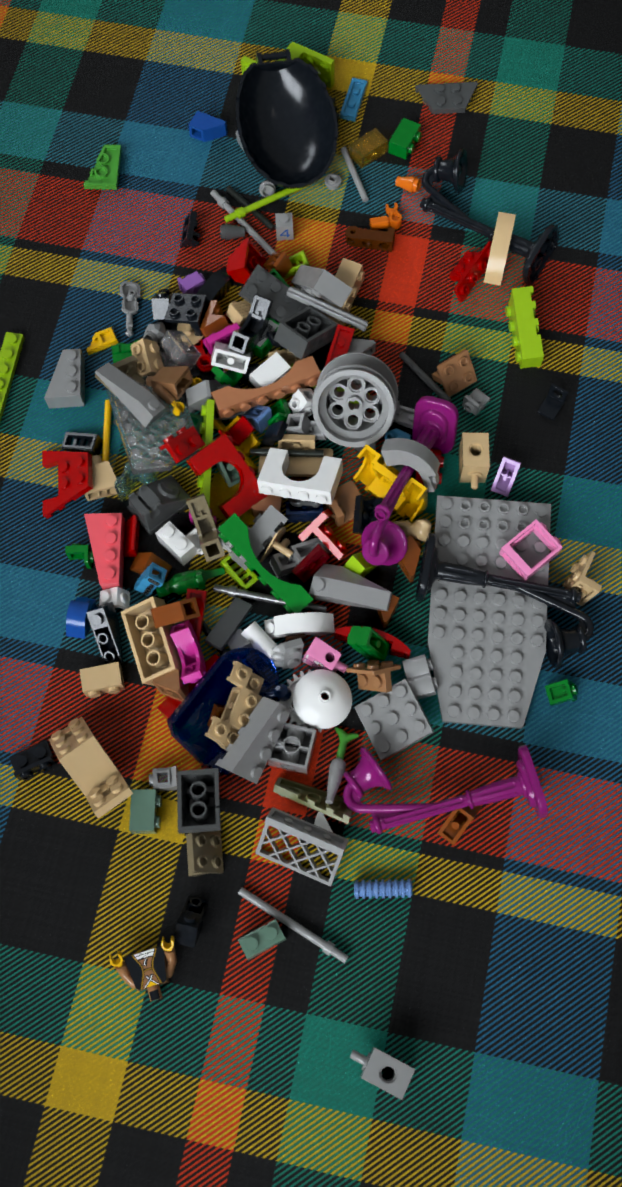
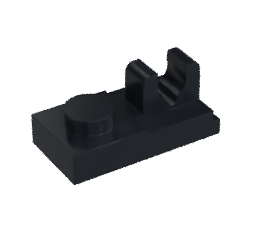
(188, 232)

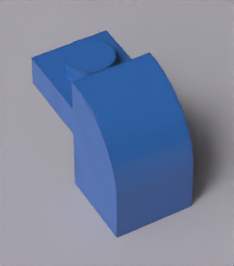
(77, 620)

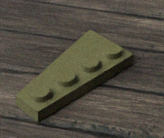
(313, 798)

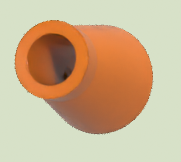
(408, 183)

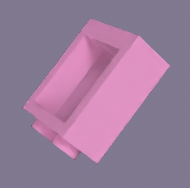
(517, 562)

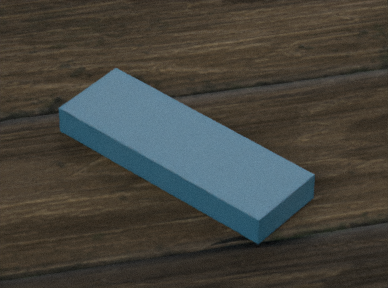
(353, 99)

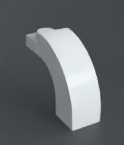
(300, 623)

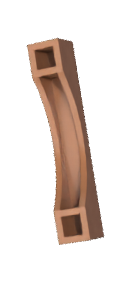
(234, 400)

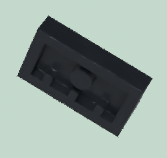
(33, 760)

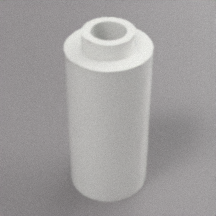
(259, 639)

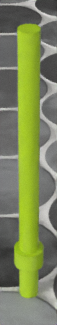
(242, 211)

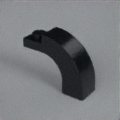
(251, 332)

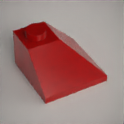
(243, 261)

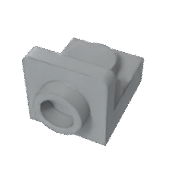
(475, 401)

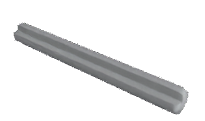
(327, 308)

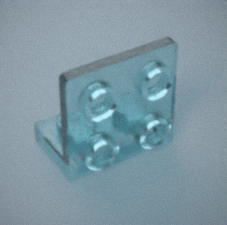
(126, 482)

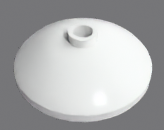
(310, 705)

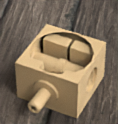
(474, 458)

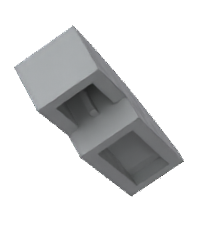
(283, 565)

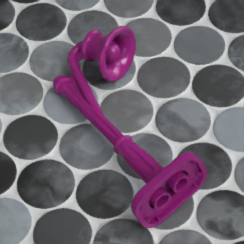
(435, 428)
(386, 816)

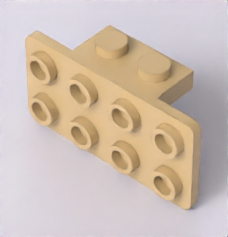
(299, 465)

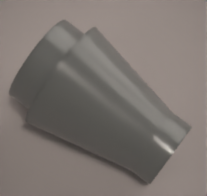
(231, 231)

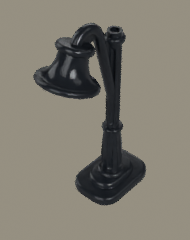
(455, 172)
(559, 641)

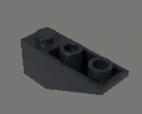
(106, 632)

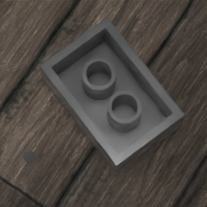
(305, 332)

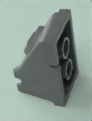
(158, 503)
(198, 800)

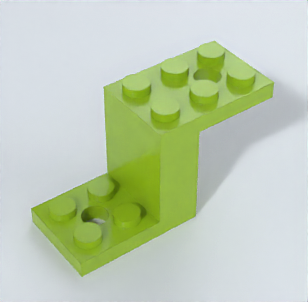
(324, 63)

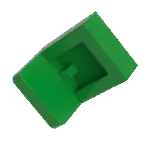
(230, 377)
(279, 411)
(79, 551)

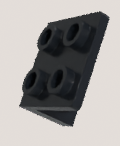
(187, 310)

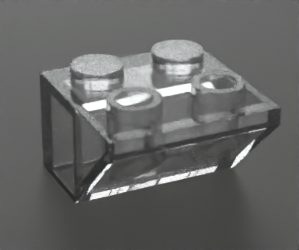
(178, 350)

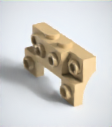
(238, 707)

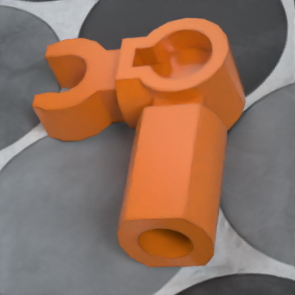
(393, 220)

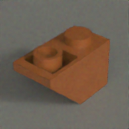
(175, 612)

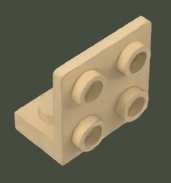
(587, 586)

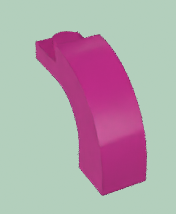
(189, 651)

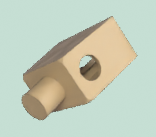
(103, 480)

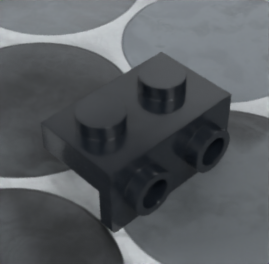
(364, 512)

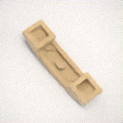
(499, 248)

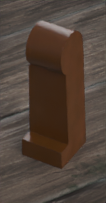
(370, 238)

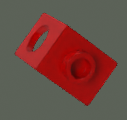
(239, 431)

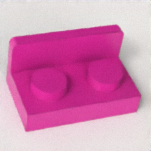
(222, 336)

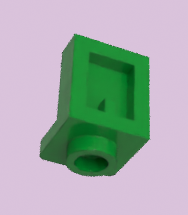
(561, 692)

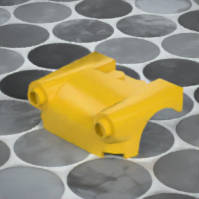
(379, 479)

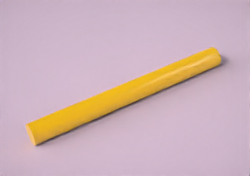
(106, 431)

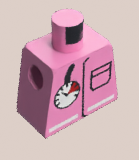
(319, 652)

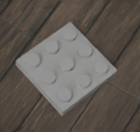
(394, 719)

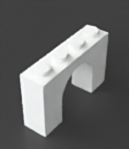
(317, 489)

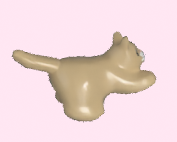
(418, 529)

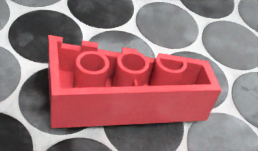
(107, 544)

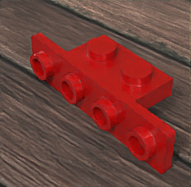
(469, 271)

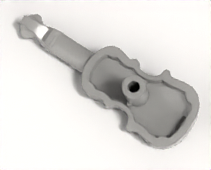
(130, 293)

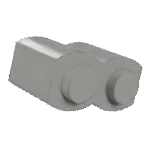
(419, 676)

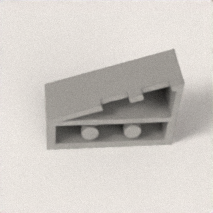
(68, 381)
(262, 533)

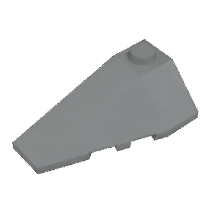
(345, 587)

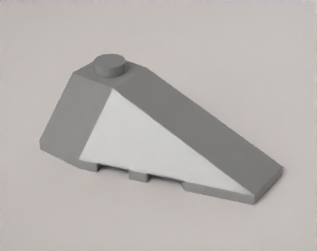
(136, 397)

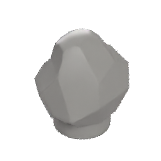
(155, 332)

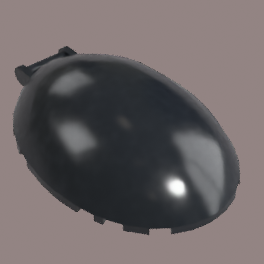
(286, 120)

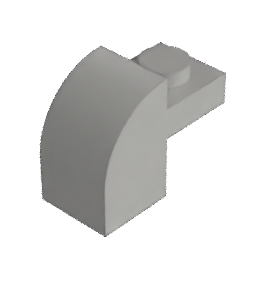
(301, 425)

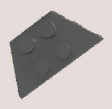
(447, 97)

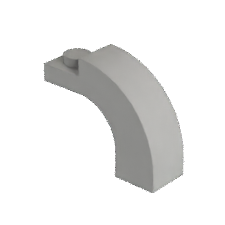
(415, 455)

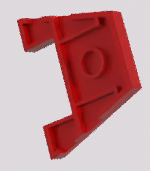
(74, 477)

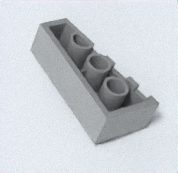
(321, 284)
(256, 740)

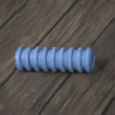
(383, 888)

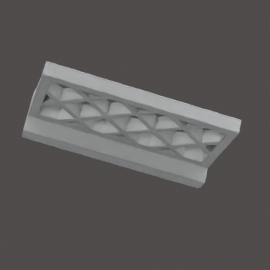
(305, 833)

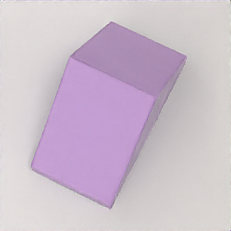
(505, 476)

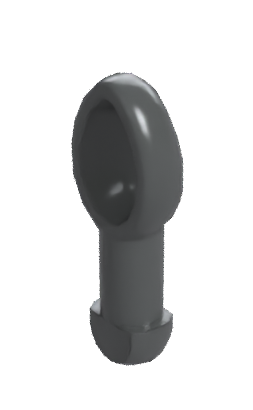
(298, 503)

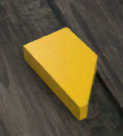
(102, 340)

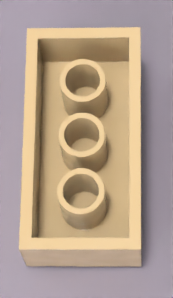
(151, 646)

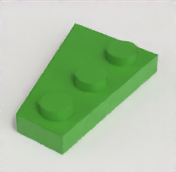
(106, 171)

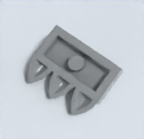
(288, 654)

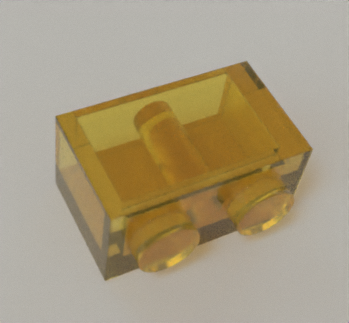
(368, 148)

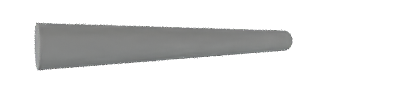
(354, 174)

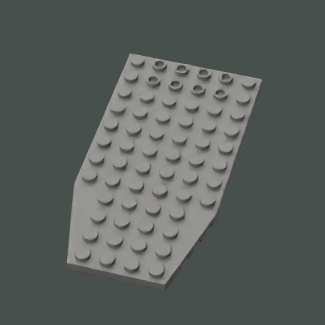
(489, 638)

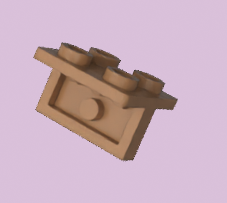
(455, 373)
(374, 675)

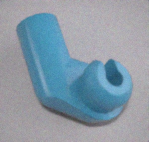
(396, 433)

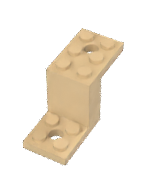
(90, 766)

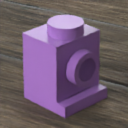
(191, 283)

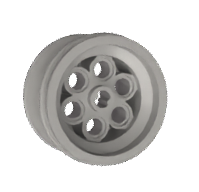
(339, 424)

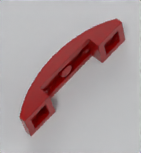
(398, 648)

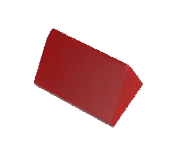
(131, 537)

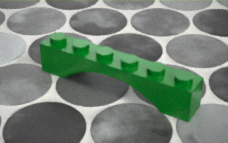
(238, 535)

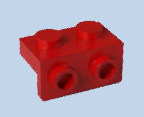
(183, 444)

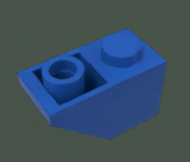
(207, 127)

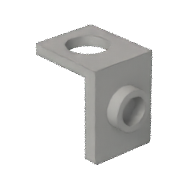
(239, 641)

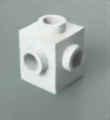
(302, 401)

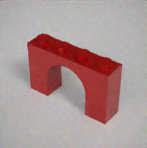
(223, 450)

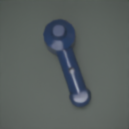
(281, 692)

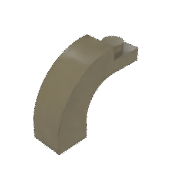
(206, 527)

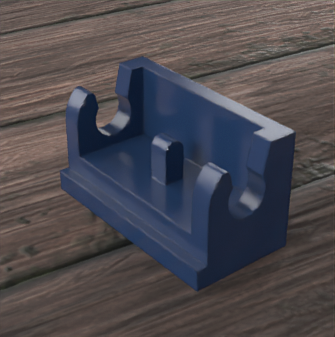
(303, 513)

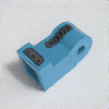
(149, 582)

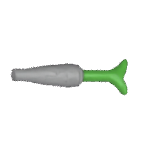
(338, 764)

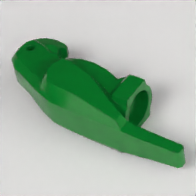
(188, 579)

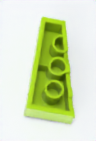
(524, 328)

